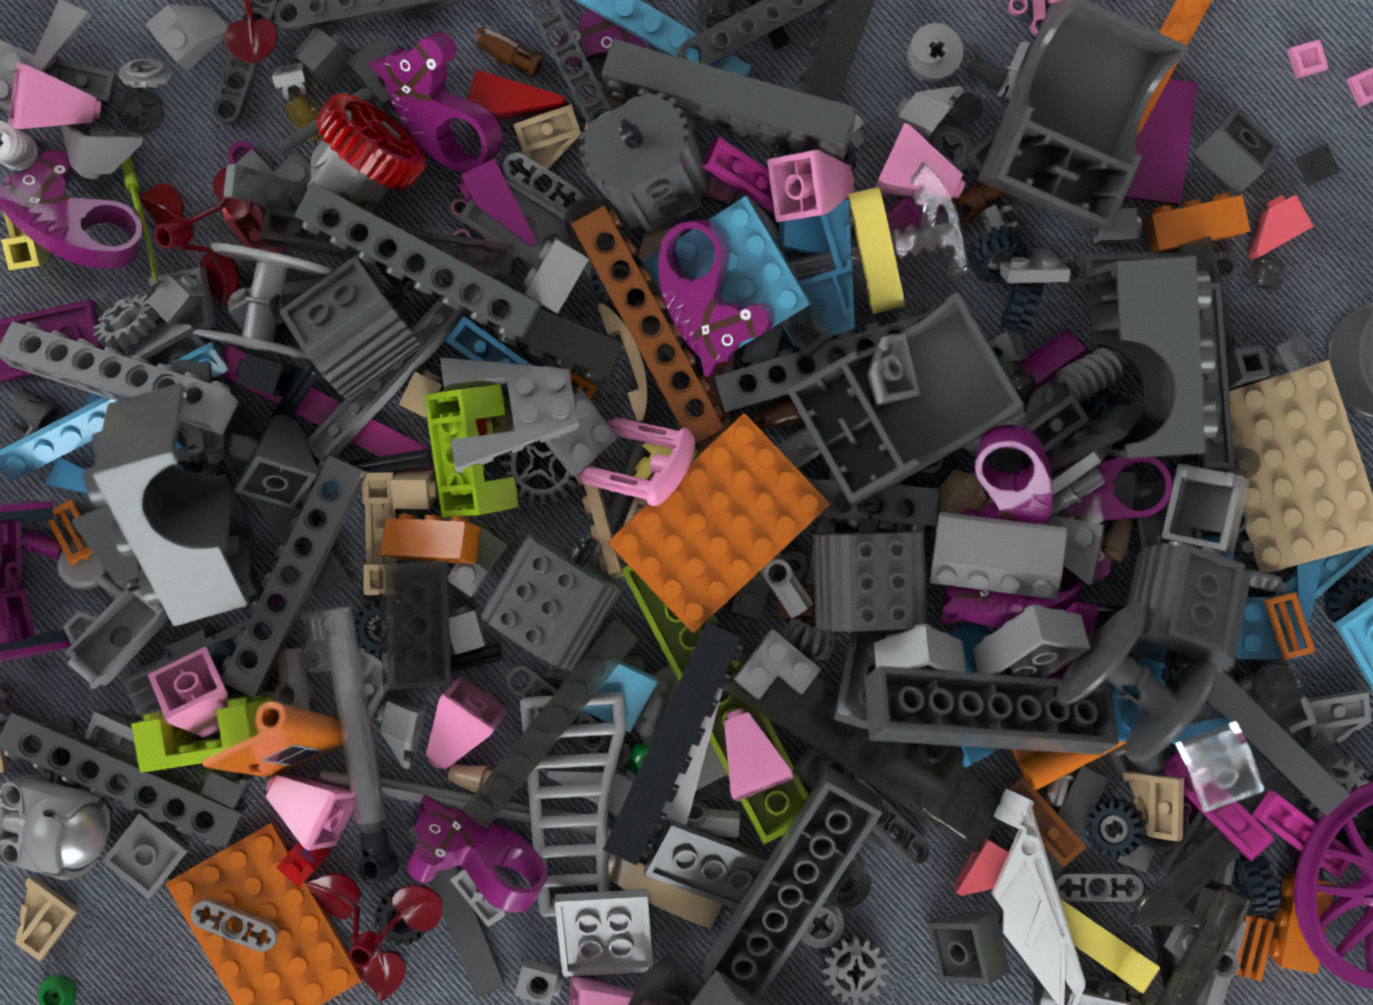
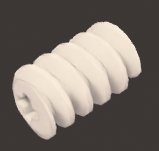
(16, 148)

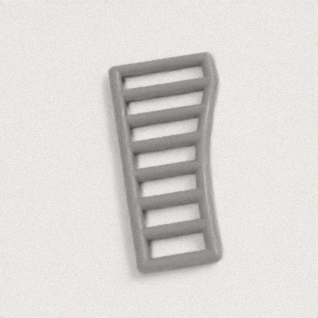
(602, 789)

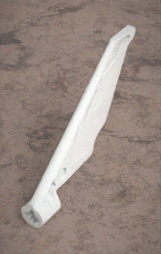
(1032, 904)

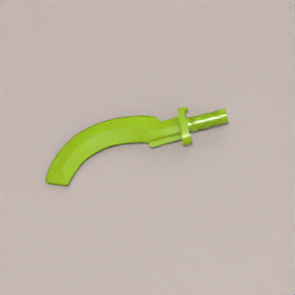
(134, 188)

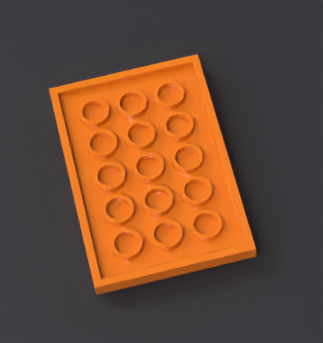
(719, 524)
(308, 959)

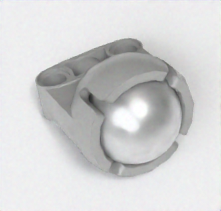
(51, 827)

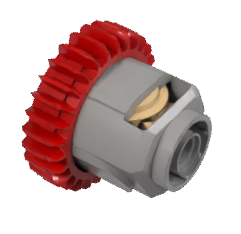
(363, 152)

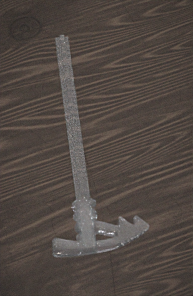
(947, 235)

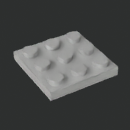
(604, 932)

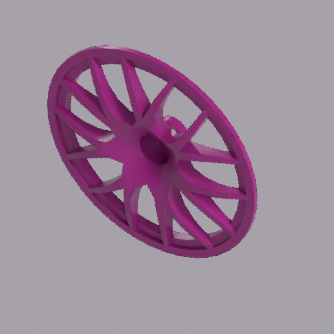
(1350, 894)

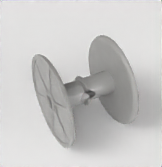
(267, 282)

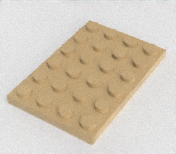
(1311, 479)

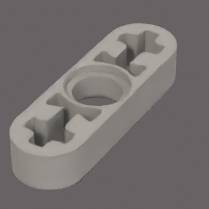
(518, 177)
(1119, 895)
(252, 941)

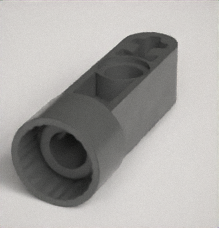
(1096, 992)

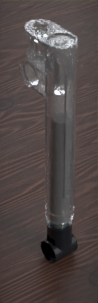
(335, 648)

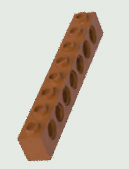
(606, 221)

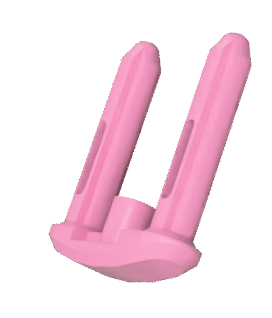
(667, 469)

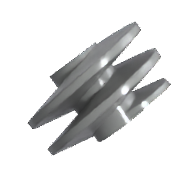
(923, 42)

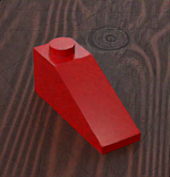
(511, 98)

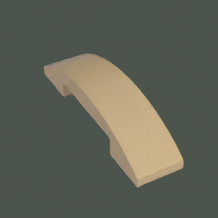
(615, 326)
(378, 507)
(662, 895)

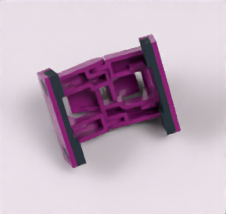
(16, 623)

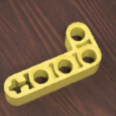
(876, 250)
(1109, 950)

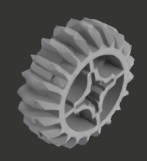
(520, 479)

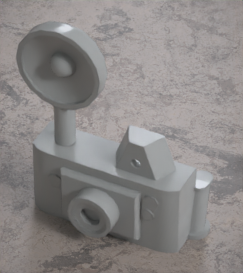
(116, 633)

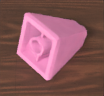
(47, 101)
(905, 159)
(808, 184)
(190, 693)
(462, 722)
(751, 757)
(311, 808)
(590, 991)

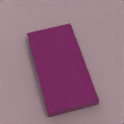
(1165, 146)
(72, 319)

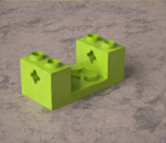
(454, 417)
(168, 746)

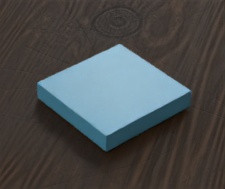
(635, 687)

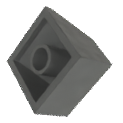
(1236, 151)
(968, 948)

